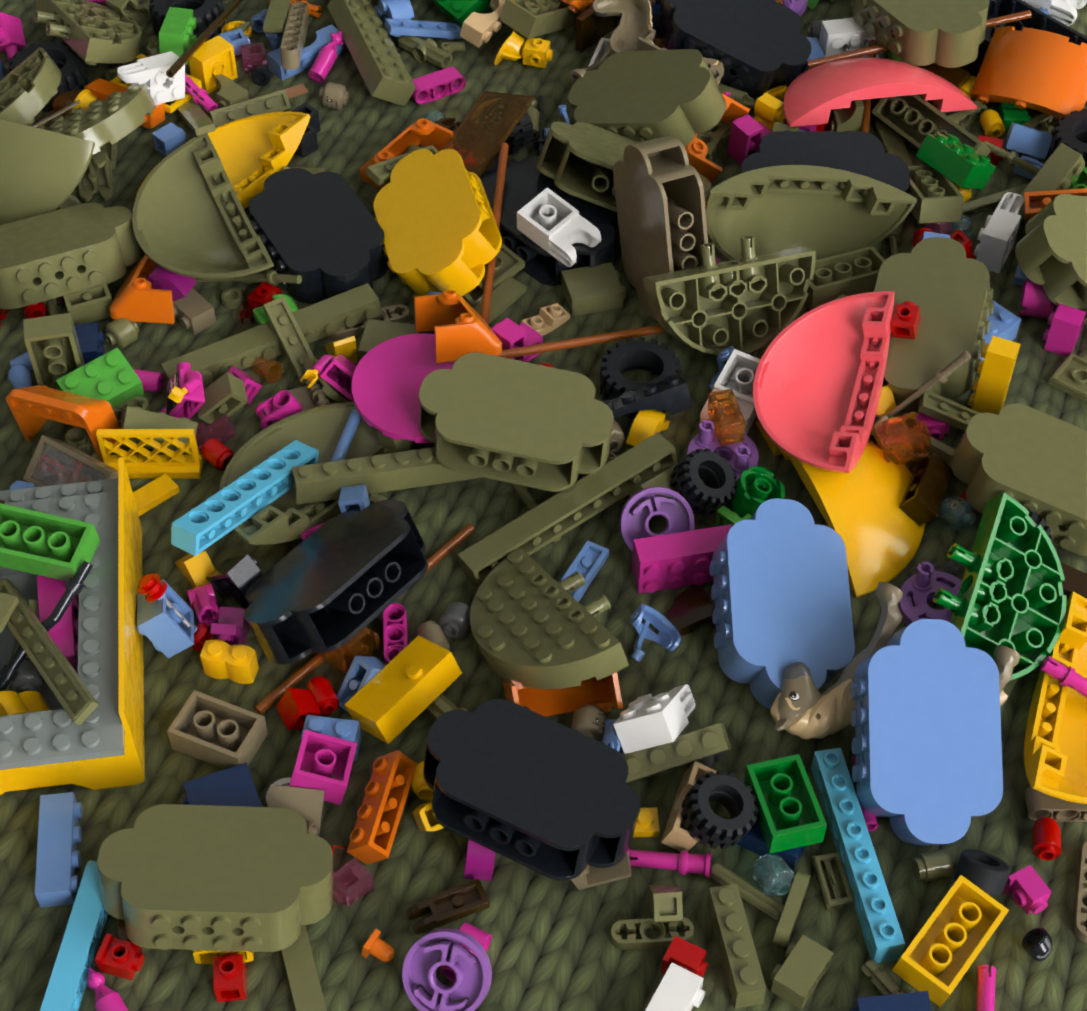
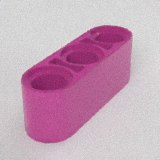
(438, 85)
(394, 631)

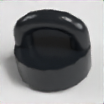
(261, 75)
(1037, 943)

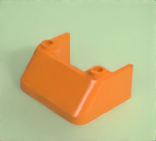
(419, 133)
(698, 149)
(139, 301)
(455, 325)
(38, 403)
(550, 702)

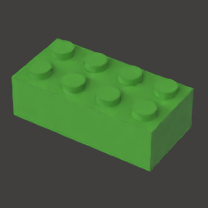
(44, 542)

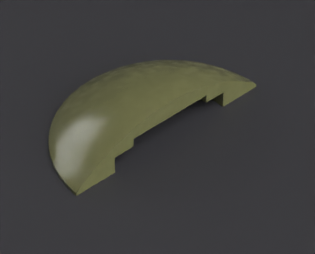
(38, 169)
(804, 208)
(193, 219)
(321, 430)

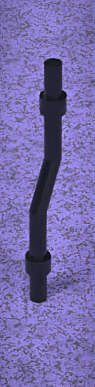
(74, 586)

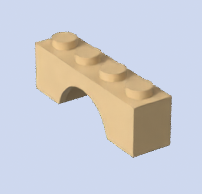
(480, 27)

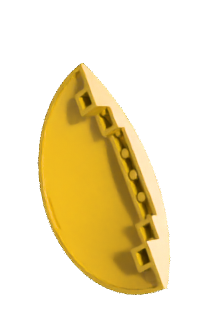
(256, 149)
(864, 513)
(1058, 717)

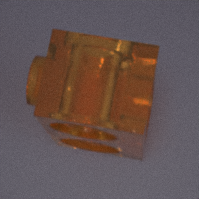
(726, 416)

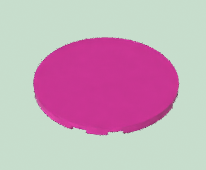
(389, 384)

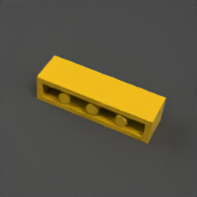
(994, 375)

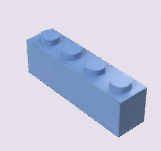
(57, 849)

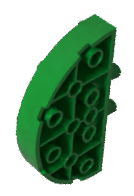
(1008, 587)

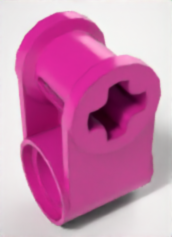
(277, 408)

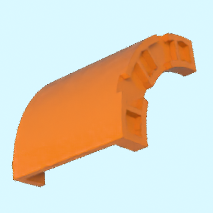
(1033, 71)

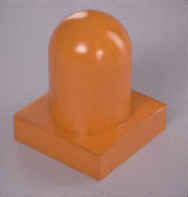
(378, 948)

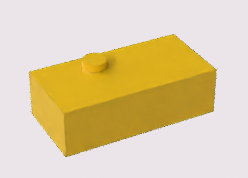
(403, 689)
(950, 940)

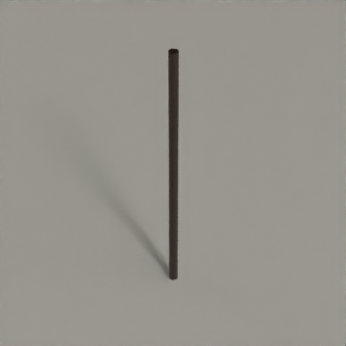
(202, 38)

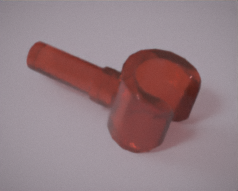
(246, 313)

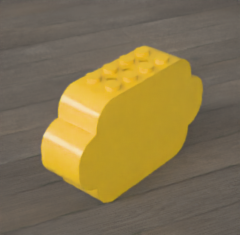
(436, 223)

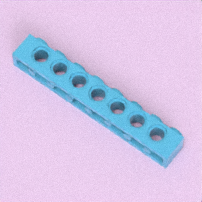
(240, 499)
(858, 856)

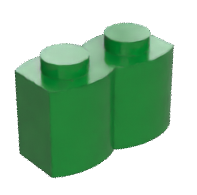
(1010, 113)

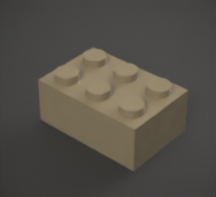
(217, 731)

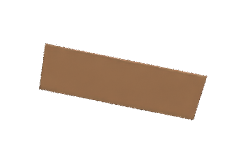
(296, 91)

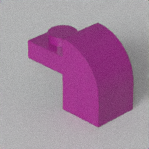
(167, 280)
(231, 626)
(478, 862)

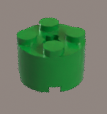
(753, 489)

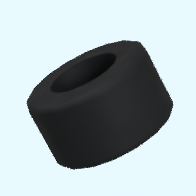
(983, 870)

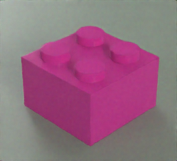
(323, 765)

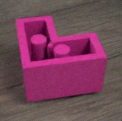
(745, 137)
(1064, 330)
(517, 336)

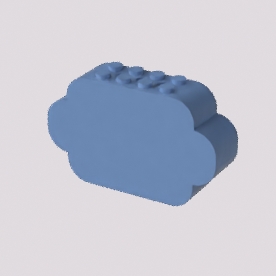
(781, 599)
(927, 733)

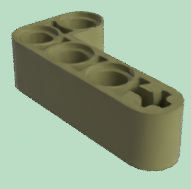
(79, 437)

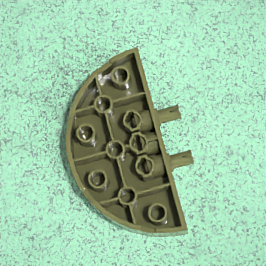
(90, 30)
(29, 88)
(106, 119)
(733, 300)
(538, 631)

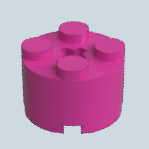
(1035, 301)

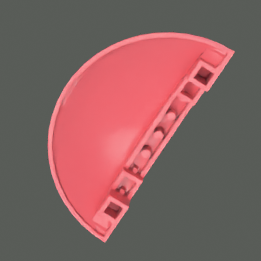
(842, 81)
(825, 380)

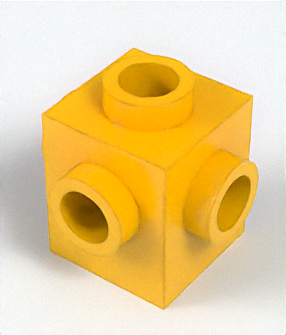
(537, 52)

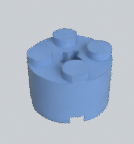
(394, 10)

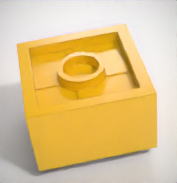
(211, 60)

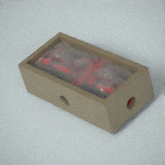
(61, 463)

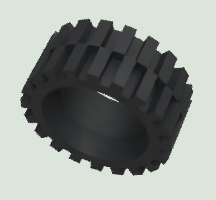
(635, 356)

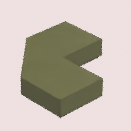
(328, 389)

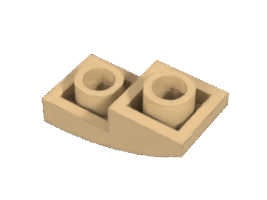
(549, 319)

